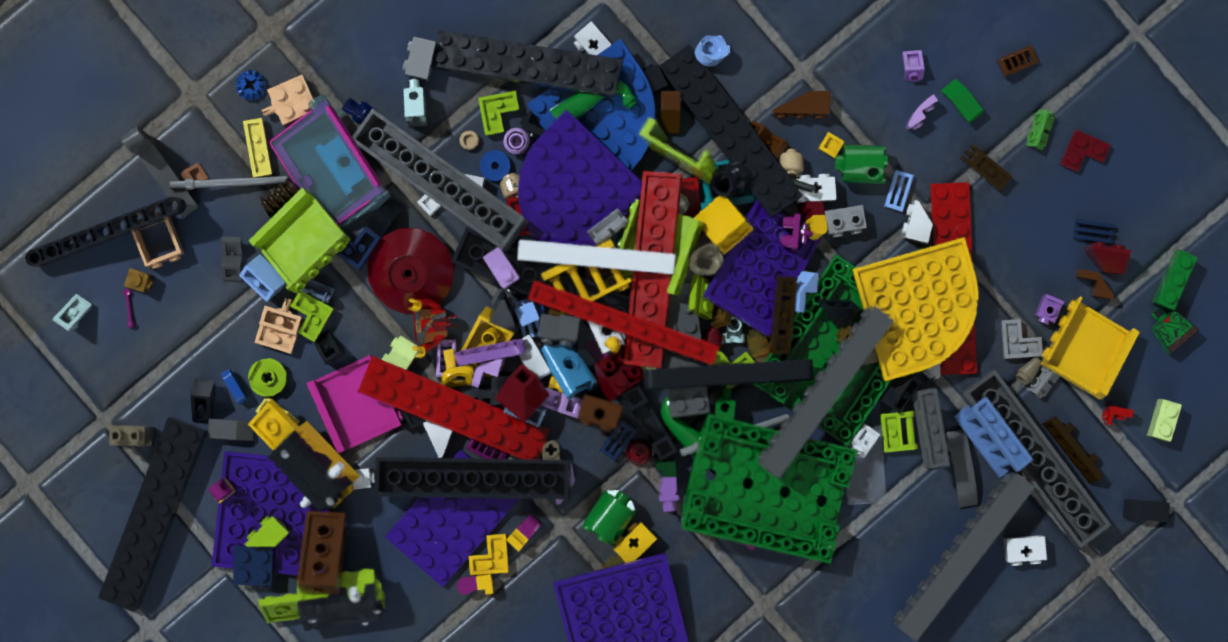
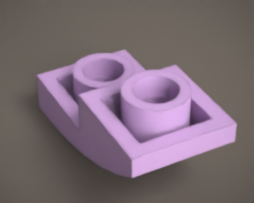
(916, 119)

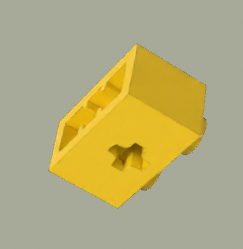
(645, 540)

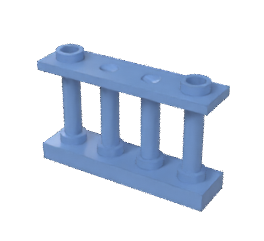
(993, 437)

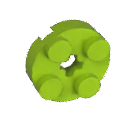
(263, 367)

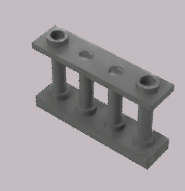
(930, 428)

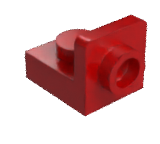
(1120, 413)

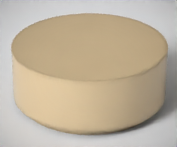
(469, 140)

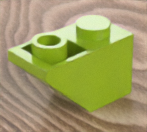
(270, 533)

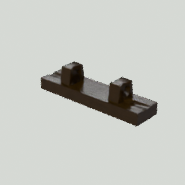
(783, 315)
(1072, 449)

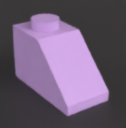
(501, 268)

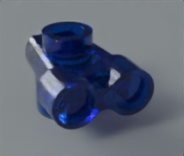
(358, 112)

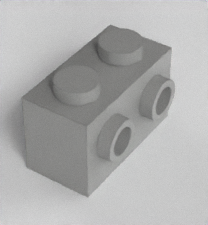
(419, 59)
(845, 220)

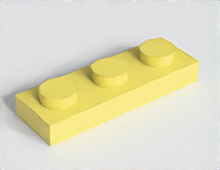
(257, 147)

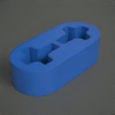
(234, 386)

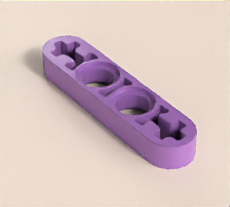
(490, 352)

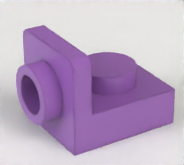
(913, 65)

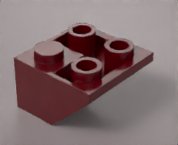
(1108, 259)
(615, 376)
(522, 393)

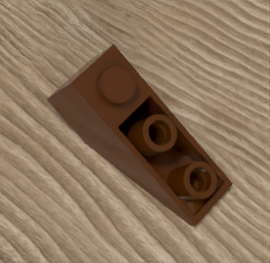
(809, 104)

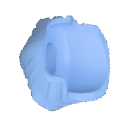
(711, 50)

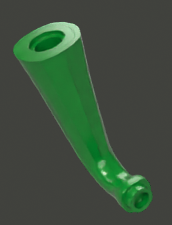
(581, 103)
(680, 429)

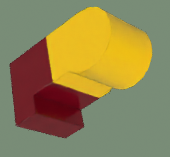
(814, 217)

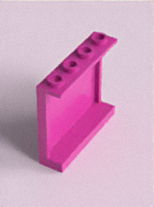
(348, 414)

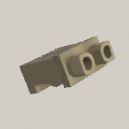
(131, 435)

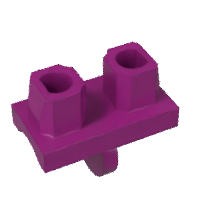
(792, 241)

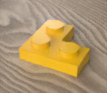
(495, 561)

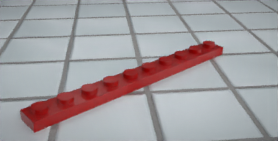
(623, 322)

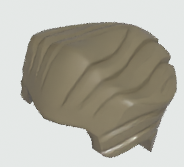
(706, 260)

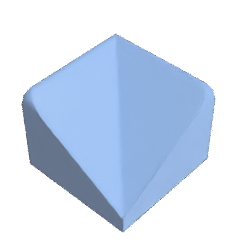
(526, 314)

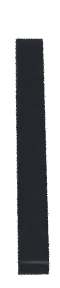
(96, 231)
(728, 374)

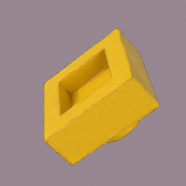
(831, 145)

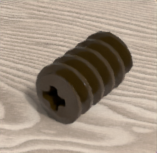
(278, 198)

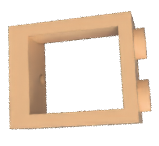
(156, 263)

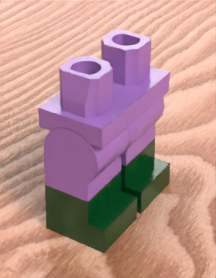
(668, 485)

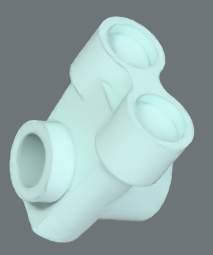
(734, 333)

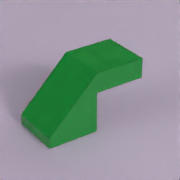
(963, 101)

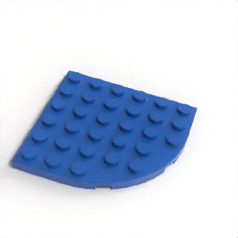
(609, 120)

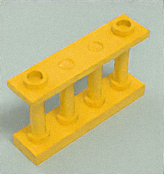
(553, 276)

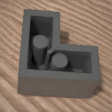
(559, 329)

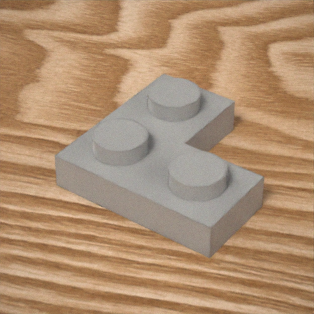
(1014, 345)

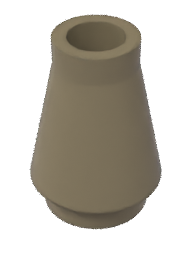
(1028, 372)

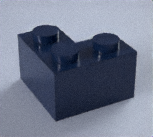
(359, 251)

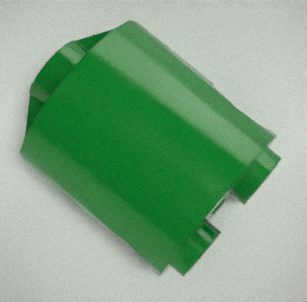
(862, 164)
(610, 516)

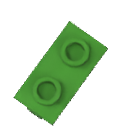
(1043, 121)

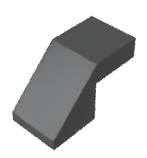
(232, 258)
(229, 429)

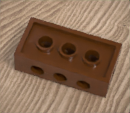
(611, 417)
(330, 561)

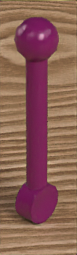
(126, 292)

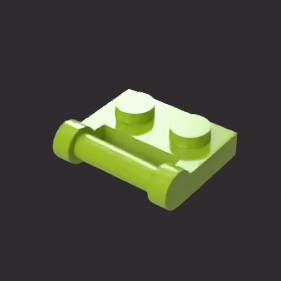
(892, 431)

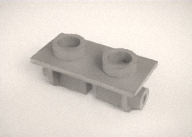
(607, 226)
(1040, 383)

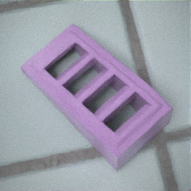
(439, 367)

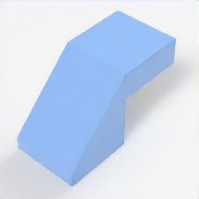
(806, 283)

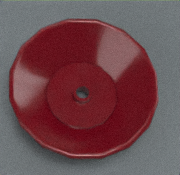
(412, 251)

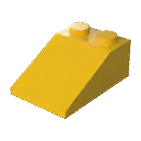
(486, 334)

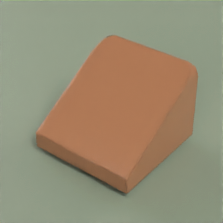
(195, 172)

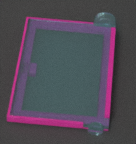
(327, 161)

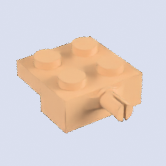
(289, 100)
(279, 328)

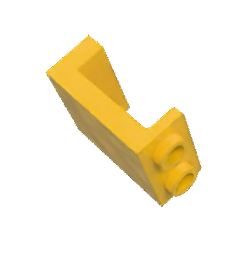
(723, 223)

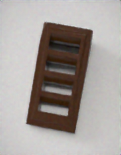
(1004, 68)

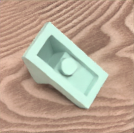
(72, 313)

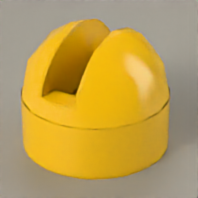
(613, 344)

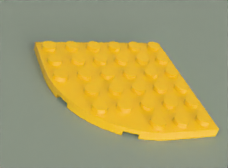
(930, 300)

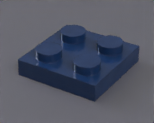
(253, 565)

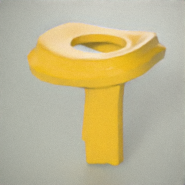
(453, 371)

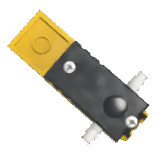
(305, 458)

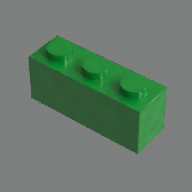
(1174, 280)

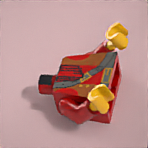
(429, 324)

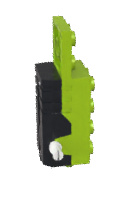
(358, 602)

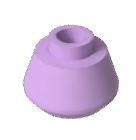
(516, 134)

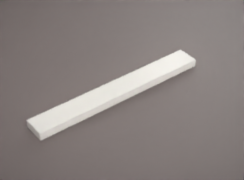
(596, 256)

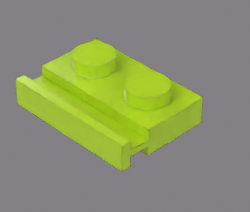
(697, 303)

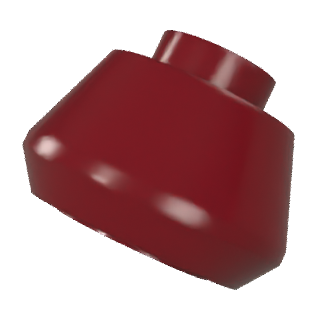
(713, 336)
(633, 449)

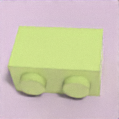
(1164, 420)

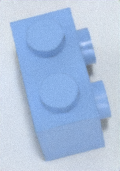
(262, 278)

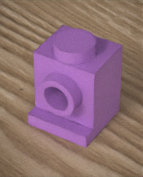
(1041, 312)

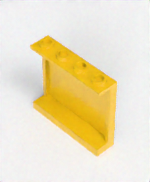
(1088, 349)

